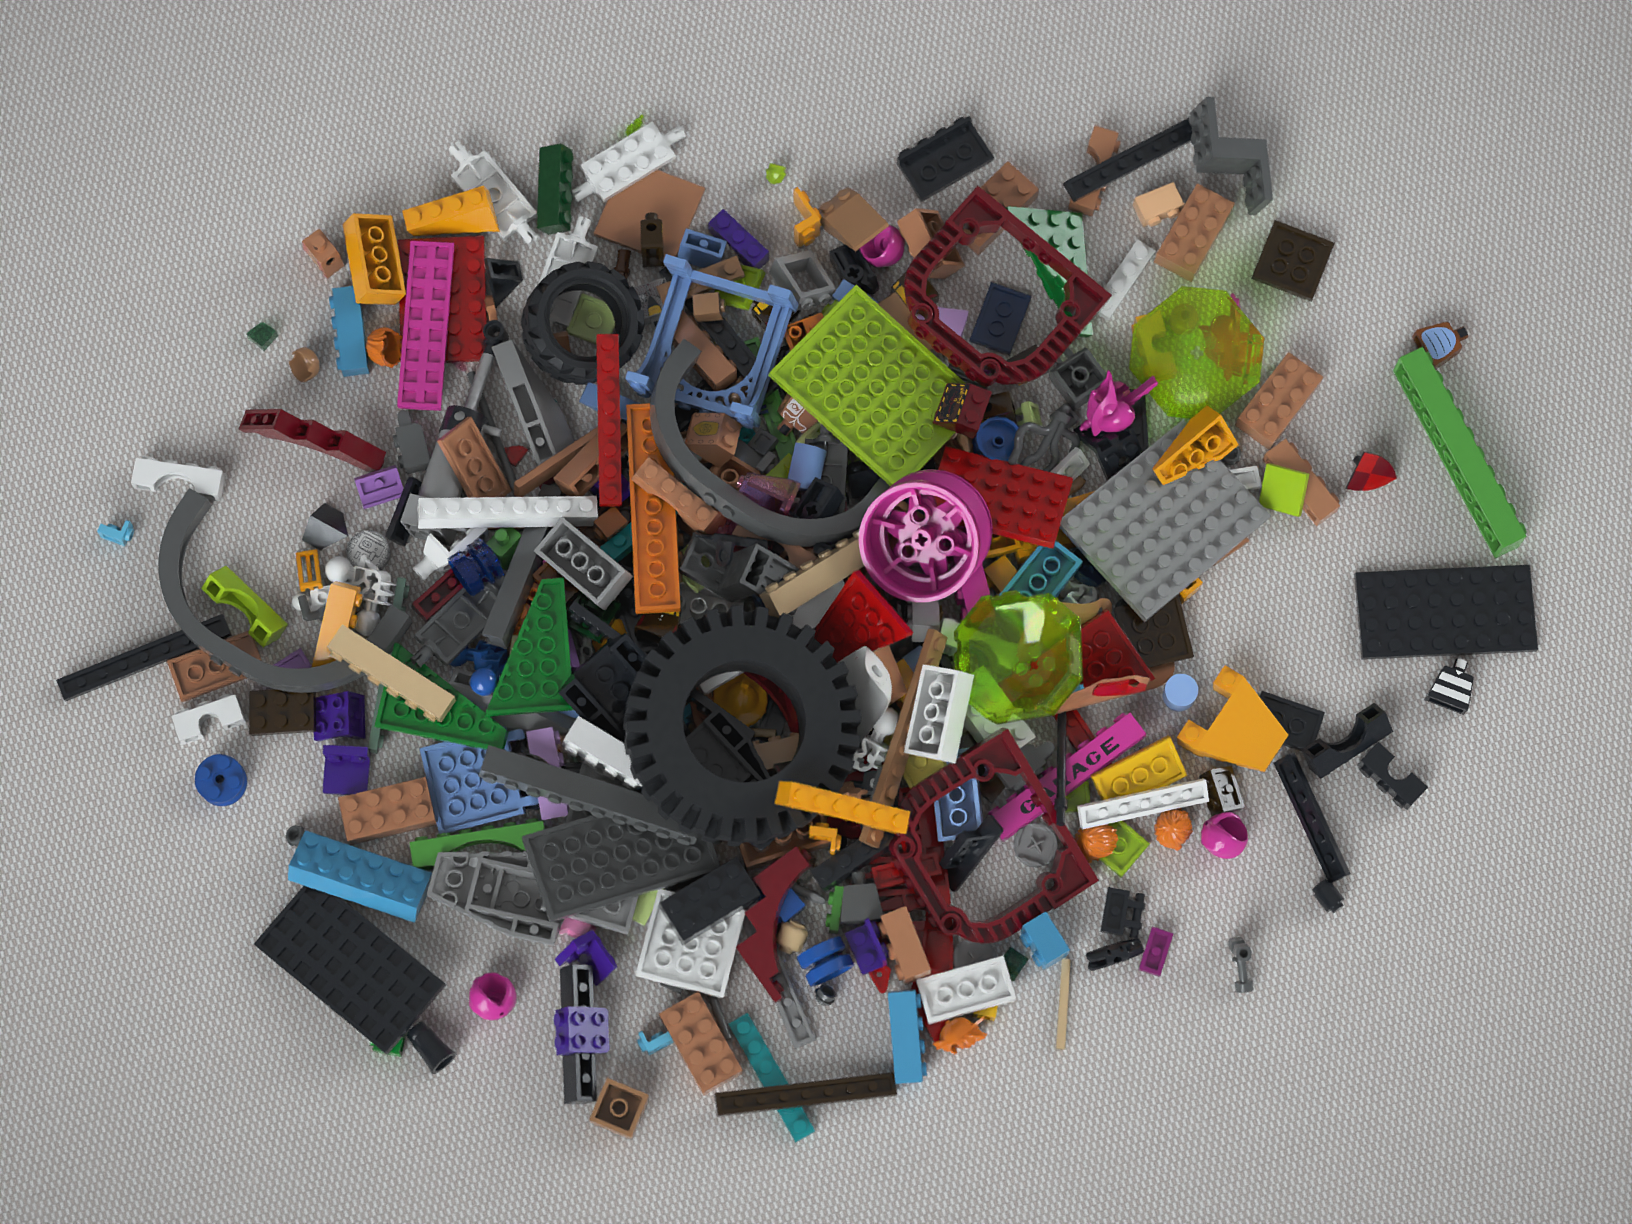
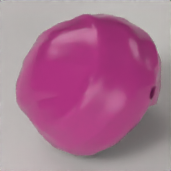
(884, 248)
(1224, 835)
(492, 996)

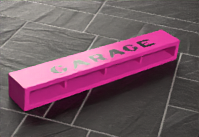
(1088, 760)

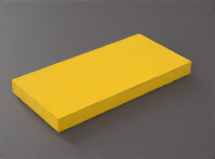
(1141, 771)

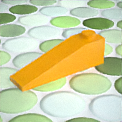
(1200, 441)

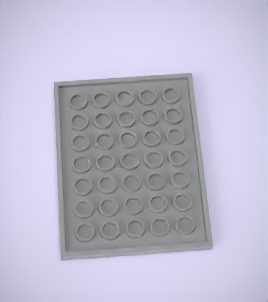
(1159, 536)

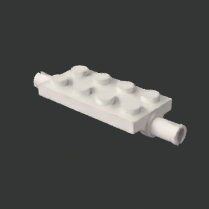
(627, 162)
(509, 204)
(567, 250)

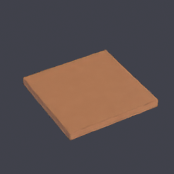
(659, 193)

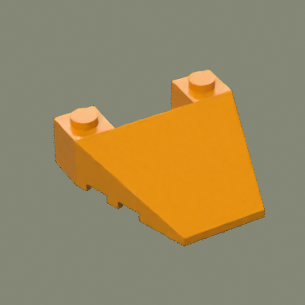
(1242, 731)

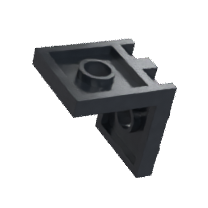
(1111, 447)

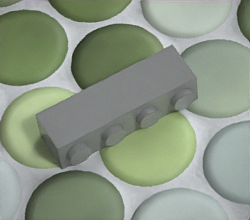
(922, 615)

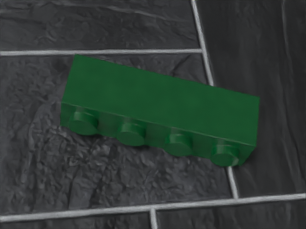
(554, 189)

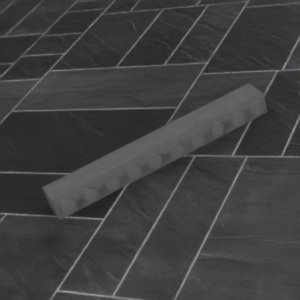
(579, 793)

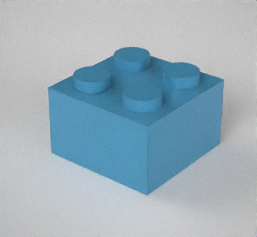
(1044, 941)

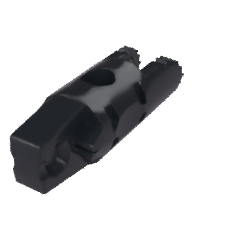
(1114, 953)

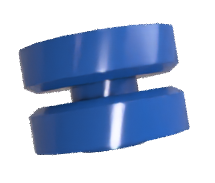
(995, 438)
(825, 961)

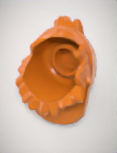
(959, 1034)

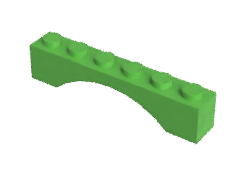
(425, 850)

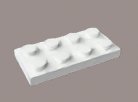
(966, 990)

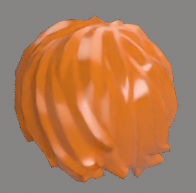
(384, 347)
(1173, 828)
(1096, 841)

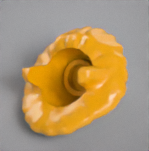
(742, 699)

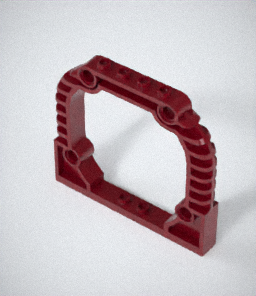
(981, 215)
(1069, 870)

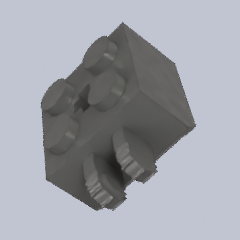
(1077, 365)

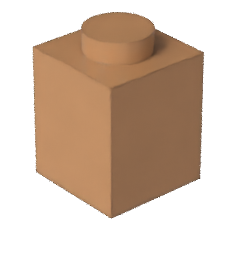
(708, 307)

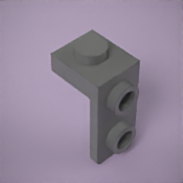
(754, 459)

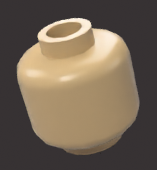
(791, 936)

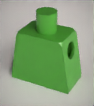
(504, 545)

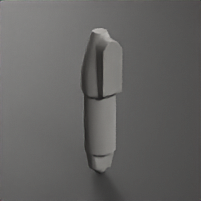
(810, 895)

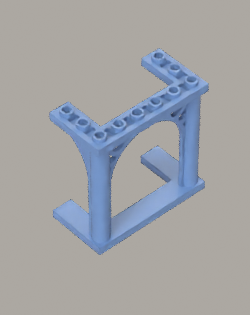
(748, 411)

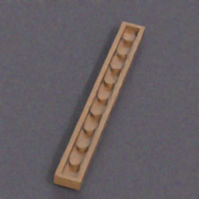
(896, 758)

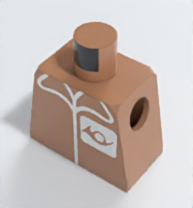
(794, 416)

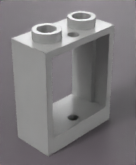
(806, 260)

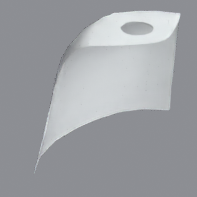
(872, 687)

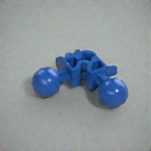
(488, 663)

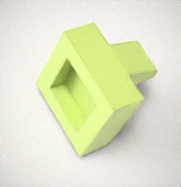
(1030, 413)

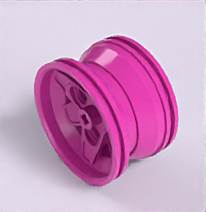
(925, 535)

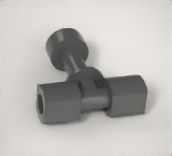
(1242, 954)

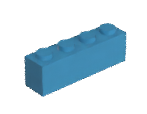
(350, 332)
(906, 1037)

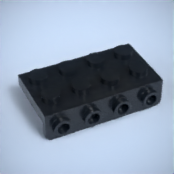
(944, 158)

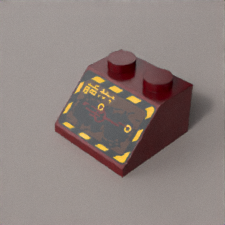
(962, 408)

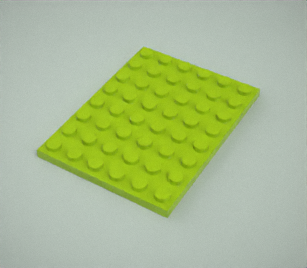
(870, 386)

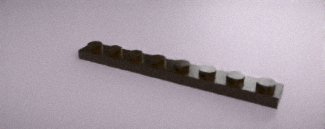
(805, 1094)

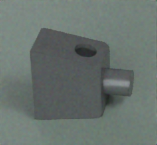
(860, 901)

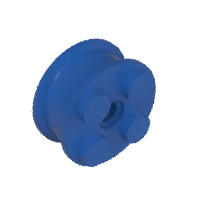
(208, 777)

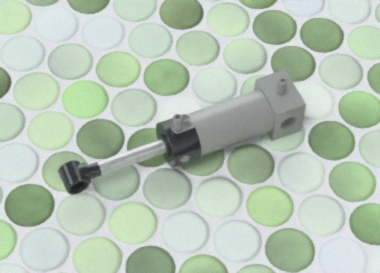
(439, 477)

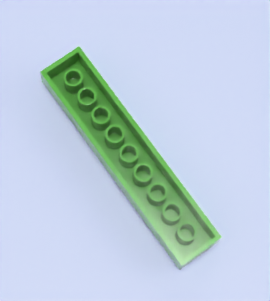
(1459, 452)

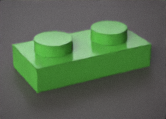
(833, 919)

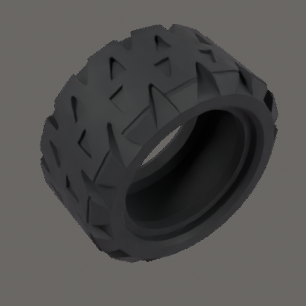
(587, 277)

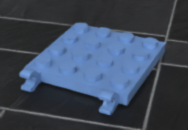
(463, 797)

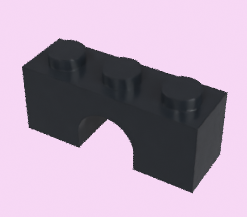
(1403, 791)

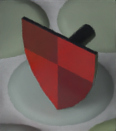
(1370, 473)

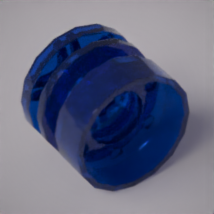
(475, 567)

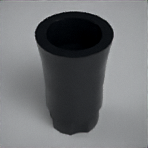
(430, 1047)

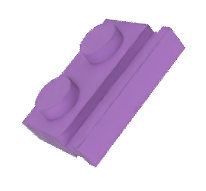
(379, 486)

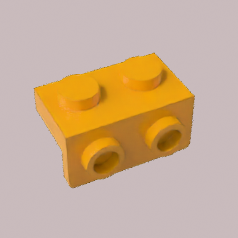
(822, 832)

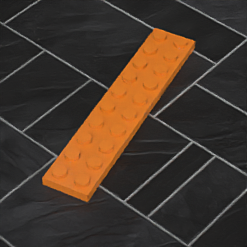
(652, 524)

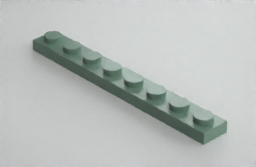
(376, 739)

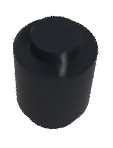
(1328, 896)

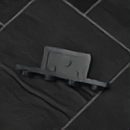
(969, 851)

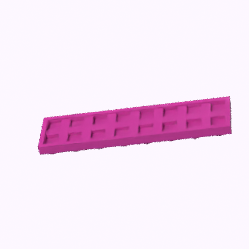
(425, 325)

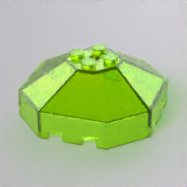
(1224, 334)
(1000, 642)

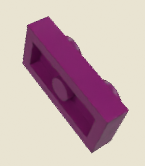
(1155, 951)

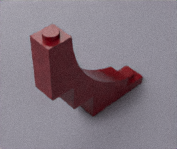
(311, 434)
(761, 947)

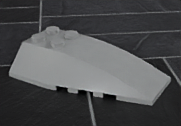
(494, 891)

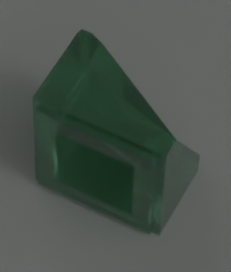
(262, 335)

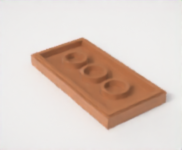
(473, 461)
(198, 675)

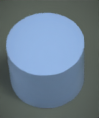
(1180, 692)

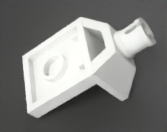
(436, 554)

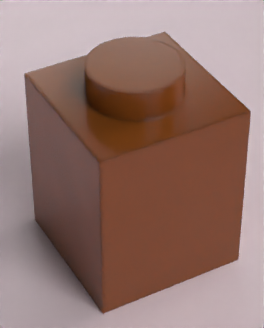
(609, 524)

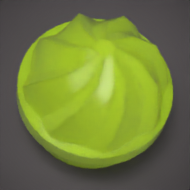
(775, 173)

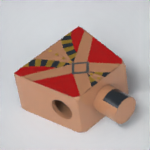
(320, 251)

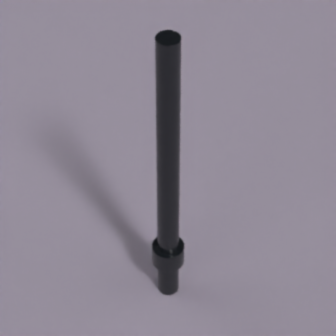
(1060, 801)

